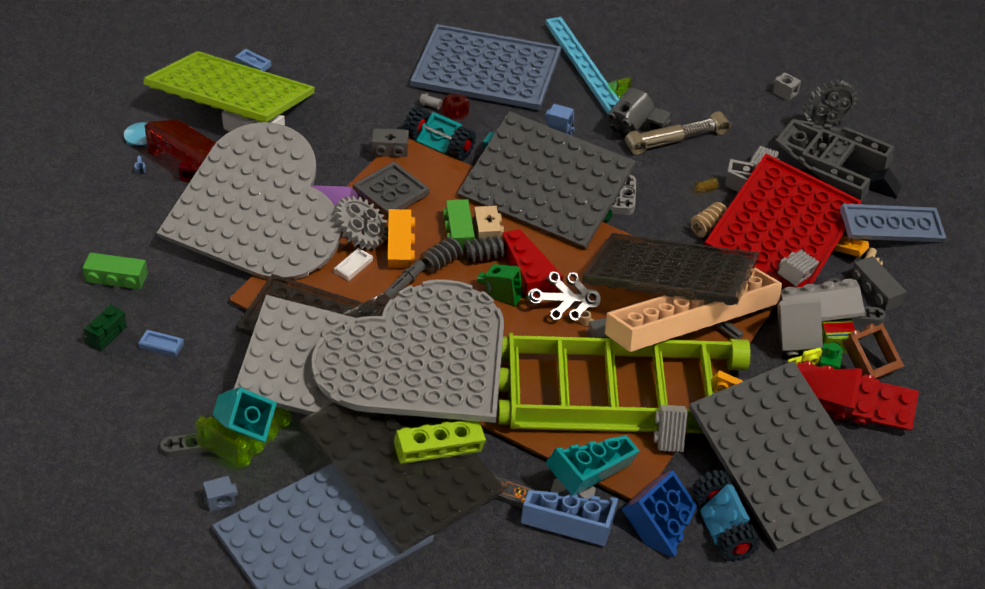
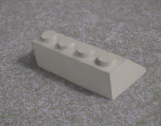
(837, 299)

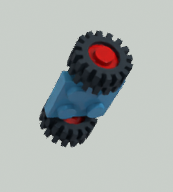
(725, 516)

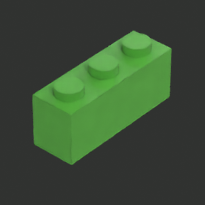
(458, 221)
(115, 270)

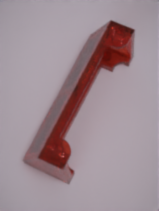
(179, 141)

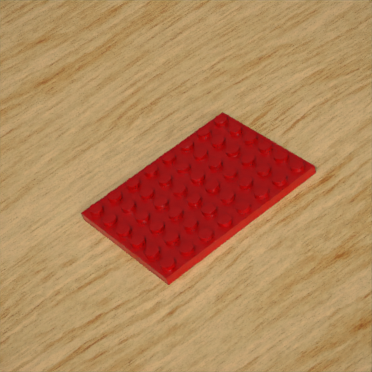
(781, 214)

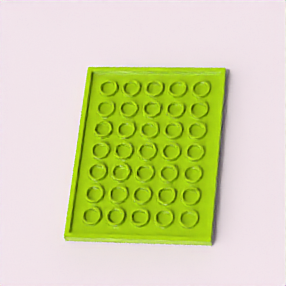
(229, 86)

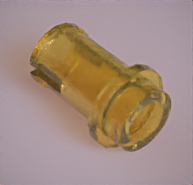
(705, 185)

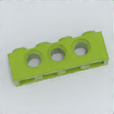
(408, 449)

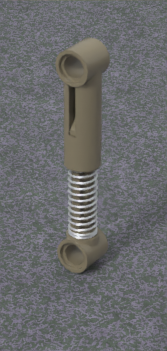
(640, 142)

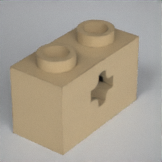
(487, 222)

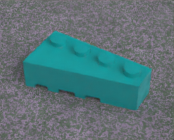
(591, 463)

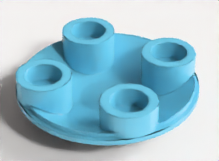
(136, 134)

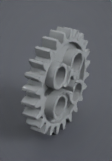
(360, 222)

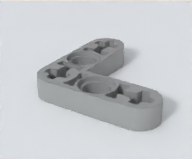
(626, 203)

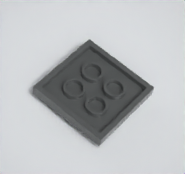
(391, 188)

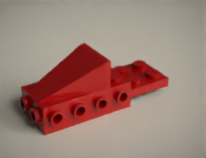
(859, 397)

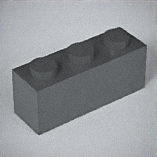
(878, 283)

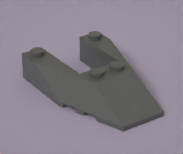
(826, 149)

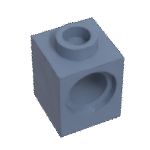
(220, 493)

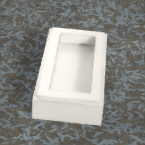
(353, 264)

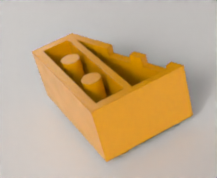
(400, 238)

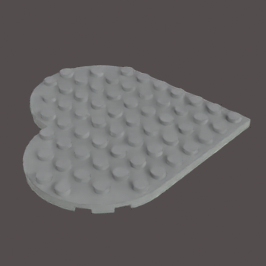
(257, 205)
(424, 356)

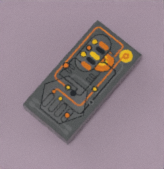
(513, 493)

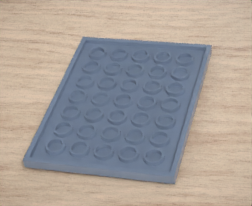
(486, 66)
(308, 537)

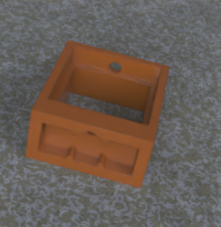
(859, 358)

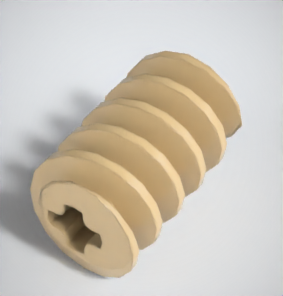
(706, 220)

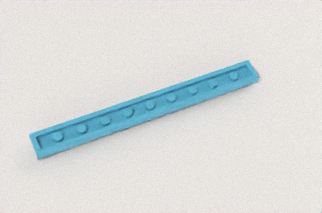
(583, 63)

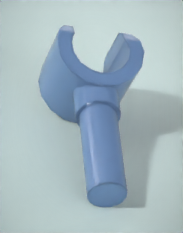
(139, 165)

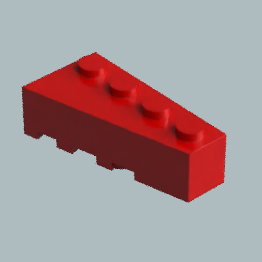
(532, 262)

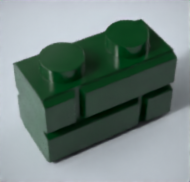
(105, 327)

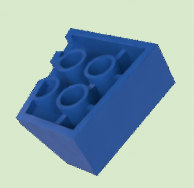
(661, 513)

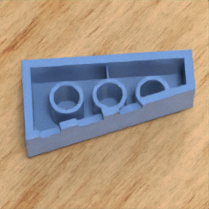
(570, 515)

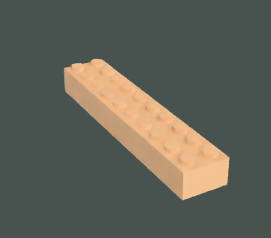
(673, 316)

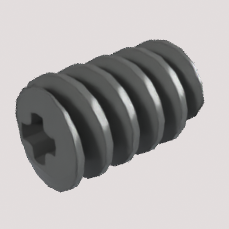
(483, 247)
(441, 254)

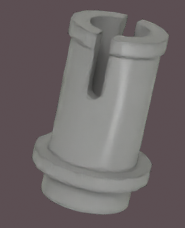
(430, 101)

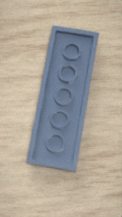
(892, 223)

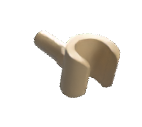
(584, 320)

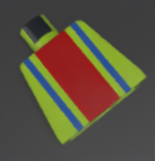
(837, 331)

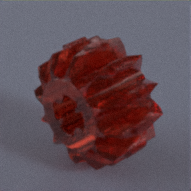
(455, 106)

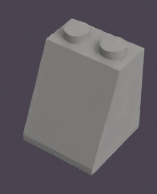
(800, 325)

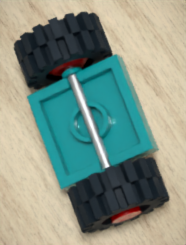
(439, 133)

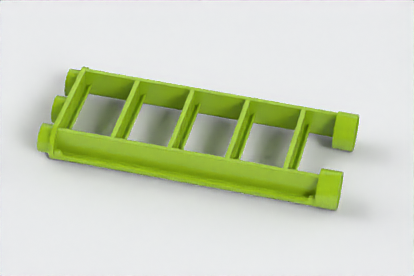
(598, 417)

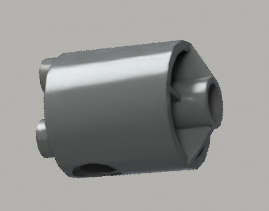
(630, 111)

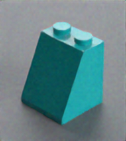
(245, 412)

